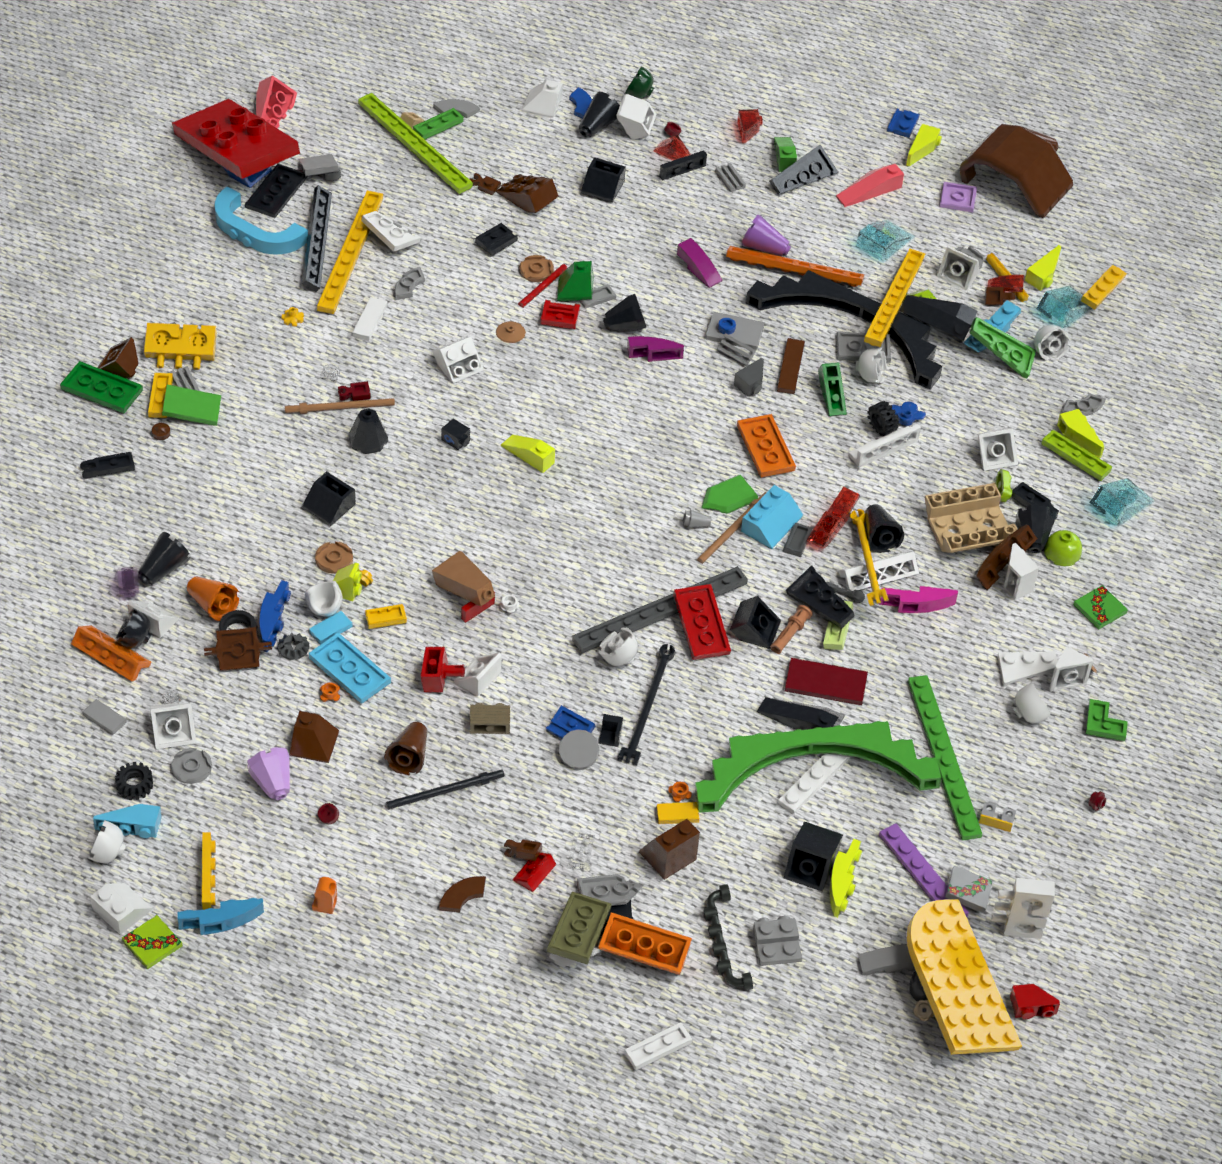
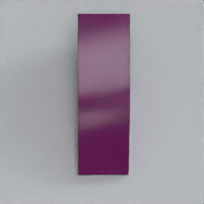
(698, 262)
(654, 348)

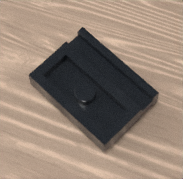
(496, 239)

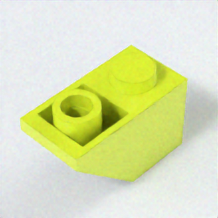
(349, 581)

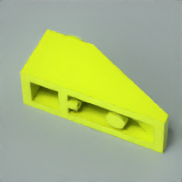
(924, 143)
(1042, 272)
(532, 451)

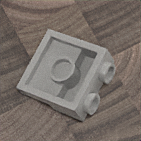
(777, 941)

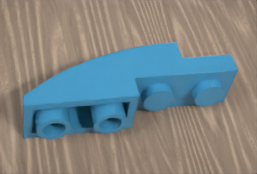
(229, 916)

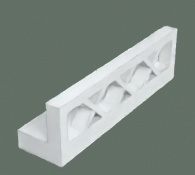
(885, 445)
(880, 563)

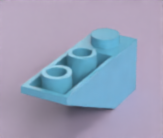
(133, 820)

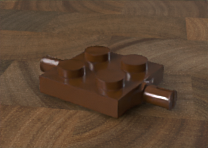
(238, 648)

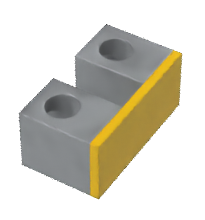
(1004, 824)

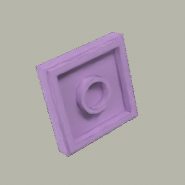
(958, 197)

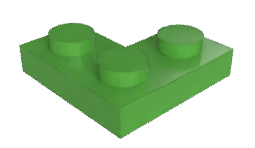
(1100, 725)

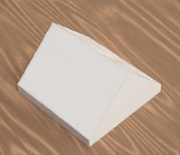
(958, 268)
(159, 618)
(1071, 670)
(480, 673)

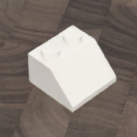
(119, 906)

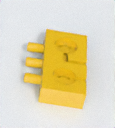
(172, 342)

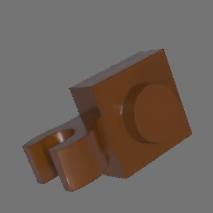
(995, 295)
(524, 850)

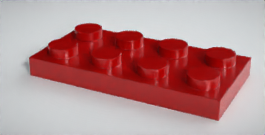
(702, 622)

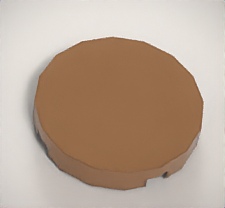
(531, 268)
(331, 563)

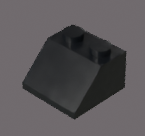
(755, 623)

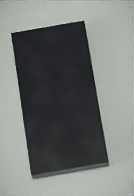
(276, 190)

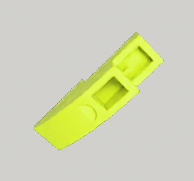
(842, 877)

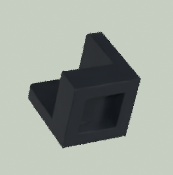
(611, 730)

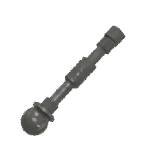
(856, 595)

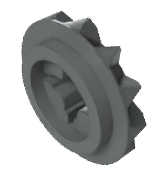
(286, 649)

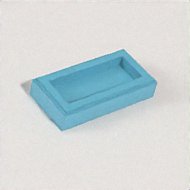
(329, 627)

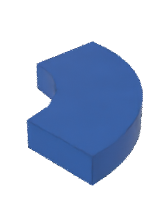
(581, 100)

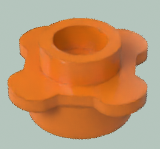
(329, 687)
(680, 786)

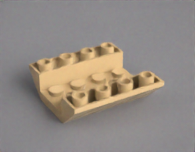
(966, 512)

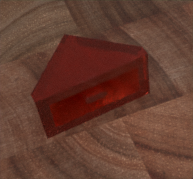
(672, 148)

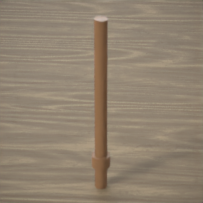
(304, 408)
(709, 551)

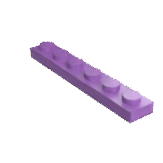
(915, 863)

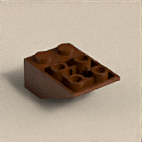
(529, 192)

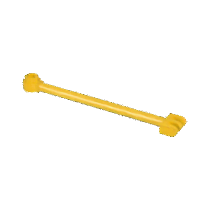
(876, 592)

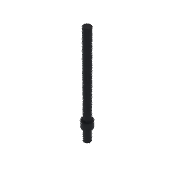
(482, 778)

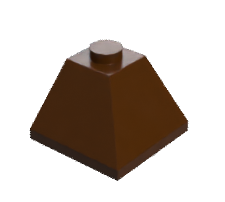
(121, 359)
(313, 737)

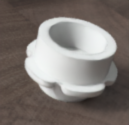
(509, 599)

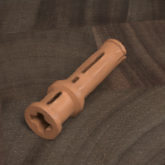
(795, 624)

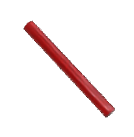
(542, 286)

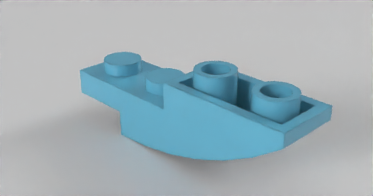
(1001, 319)

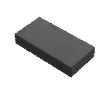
(797, 539)

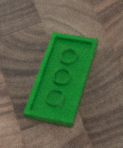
(101, 387)

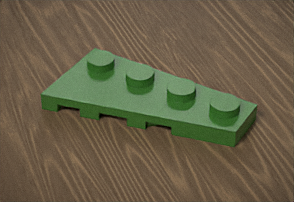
(1007, 348)

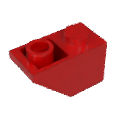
(1032, 1001)

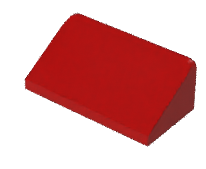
(535, 871)

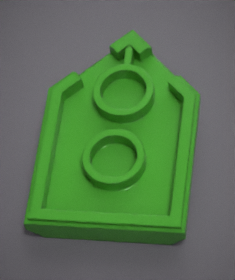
(729, 495)

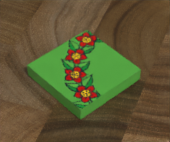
(1100, 607)

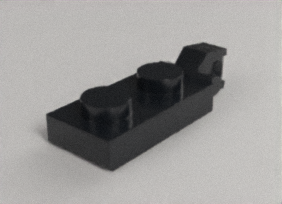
(1028, 496)

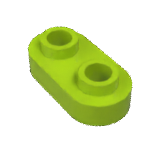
(1003, 482)

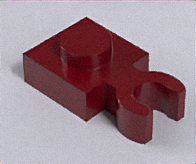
(356, 391)

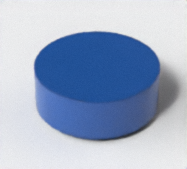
(727, 326)

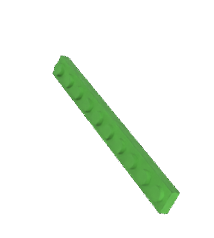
(943, 750)

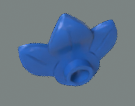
(908, 413)

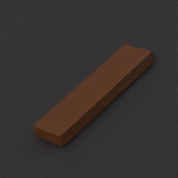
(791, 366)

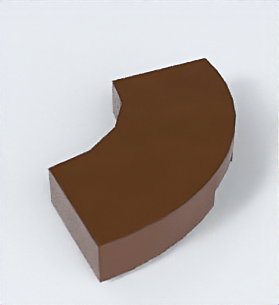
(462, 892)

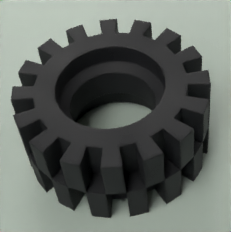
(883, 418)
(134, 790)

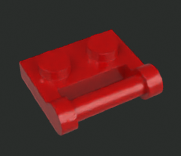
(560, 314)

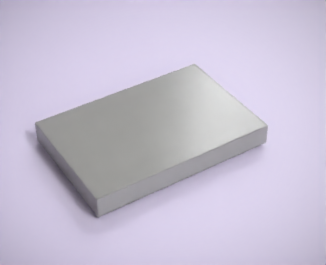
(746, 330)
(852, 345)

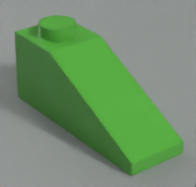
(785, 152)

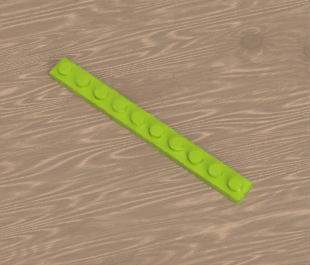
(415, 143)

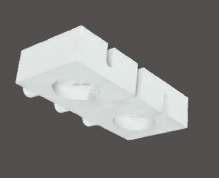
(1027, 908)

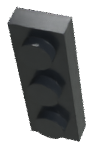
(683, 165)

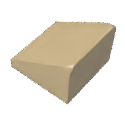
(411, 118)

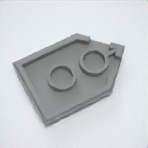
(608, 888)

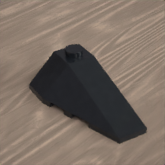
(944, 316)
(799, 715)

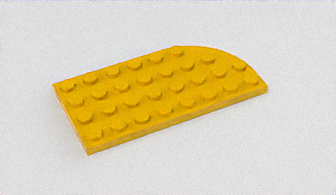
(958, 981)

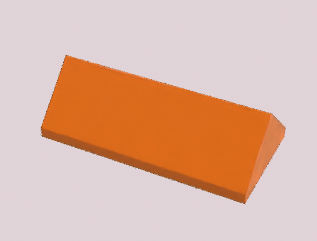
(645, 943)

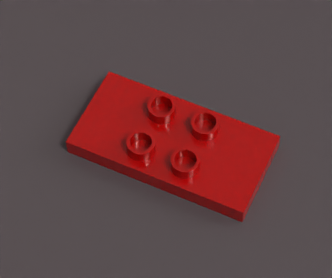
(236, 138)

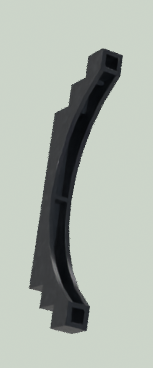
(819, 291)

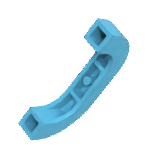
(252, 236)

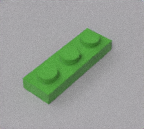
(438, 123)

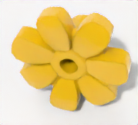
(292, 316)

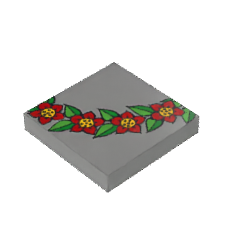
(969, 888)

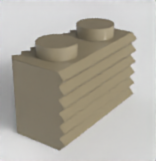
(489, 719)

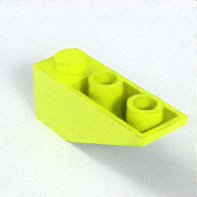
(1078, 430)

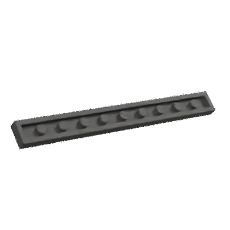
(653, 611)

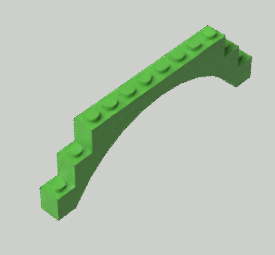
(859, 740)

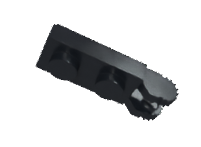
(107, 465)

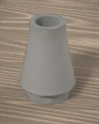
(695, 519)

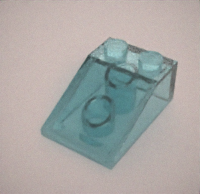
(882, 239)
(1063, 306)
(1120, 501)

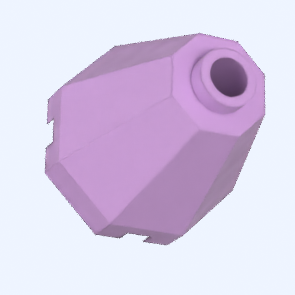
(271, 772)

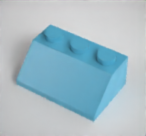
(771, 517)

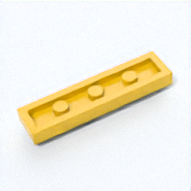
(1103, 287)
(208, 865)

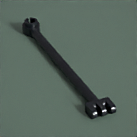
(631, 751)

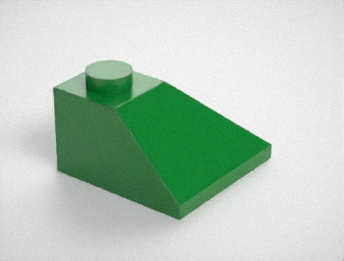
(576, 282)

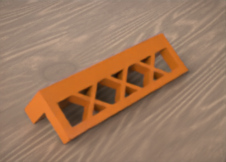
(111, 654)

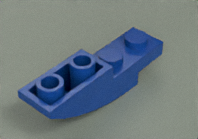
(271, 613)

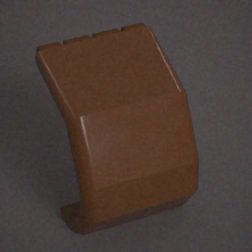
(1025, 160)

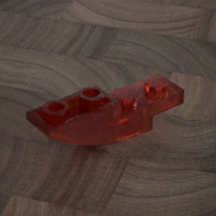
(834, 518)

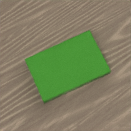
(191, 405)

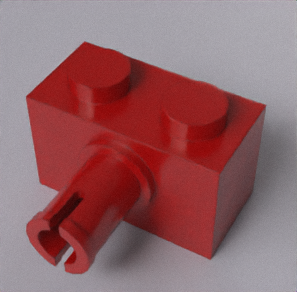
(436, 669)

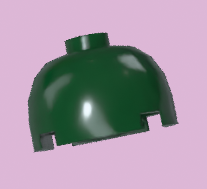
(641, 84)

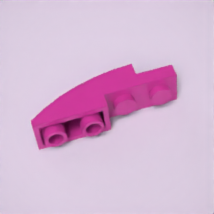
(926, 600)

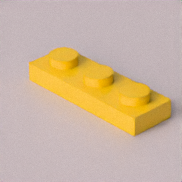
(158, 394)

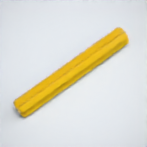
(1001, 270)

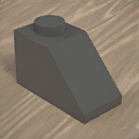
(750, 378)

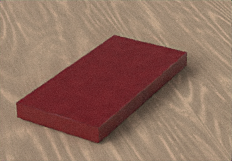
(826, 681)

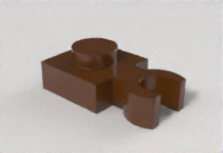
(486, 184)

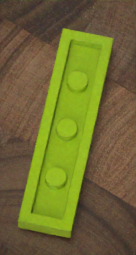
(1076, 455)

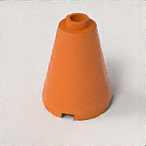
(213, 596)

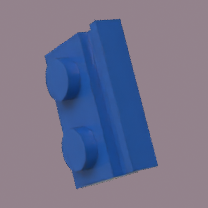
(903, 123)
(567, 721)

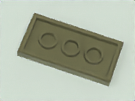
(579, 928)

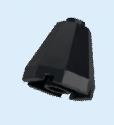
(625, 315)
(368, 432)
(1040, 521)

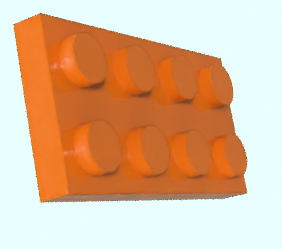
(766, 445)

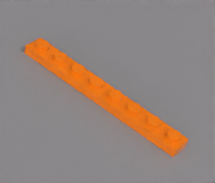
(788, 265)

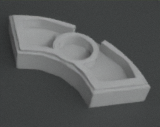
(464, 107)
(406, 285)
(1087, 405)

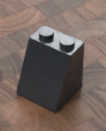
(812, 856)

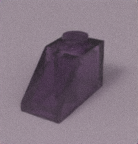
(128, 581)

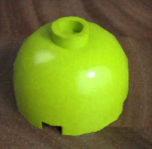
(1063, 548)

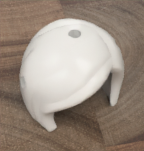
(324, 598)

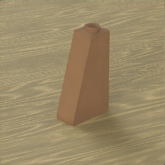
(464, 579)

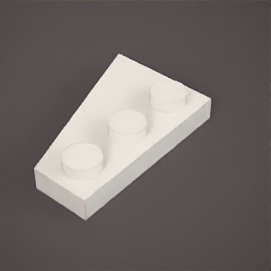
(1023, 665)

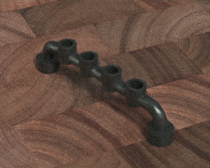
(719, 947)

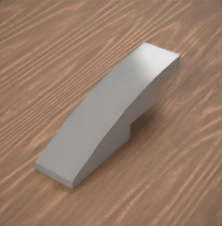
(888, 959)

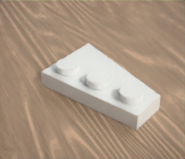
(390, 234)

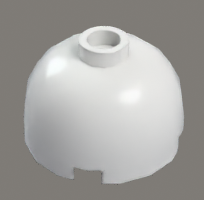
(1054, 339)
(872, 364)
(619, 648)
(1030, 705)
(108, 844)

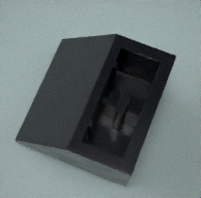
(603, 179)
(329, 498)

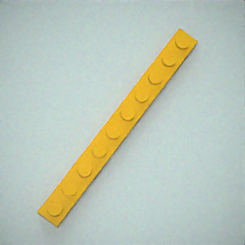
(348, 255)
(894, 298)

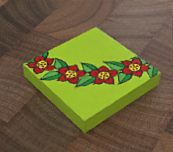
(152, 942)

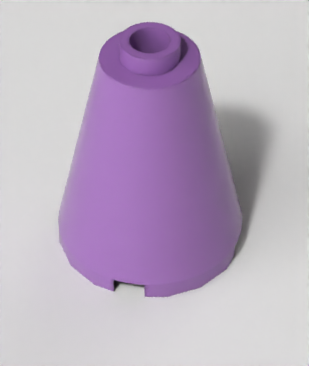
(765, 238)

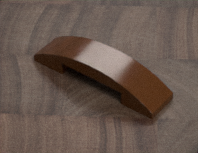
(1000, 555)

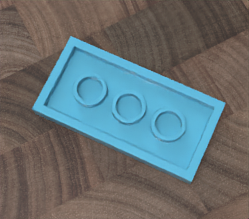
(349, 668)

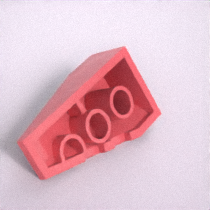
(274, 100)
(872, 185)

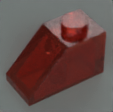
(749, 123)

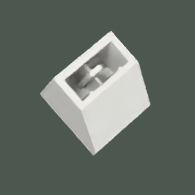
(636, 116)
(458, 359)
(1020, 573)

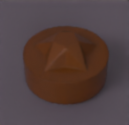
(161, 431)

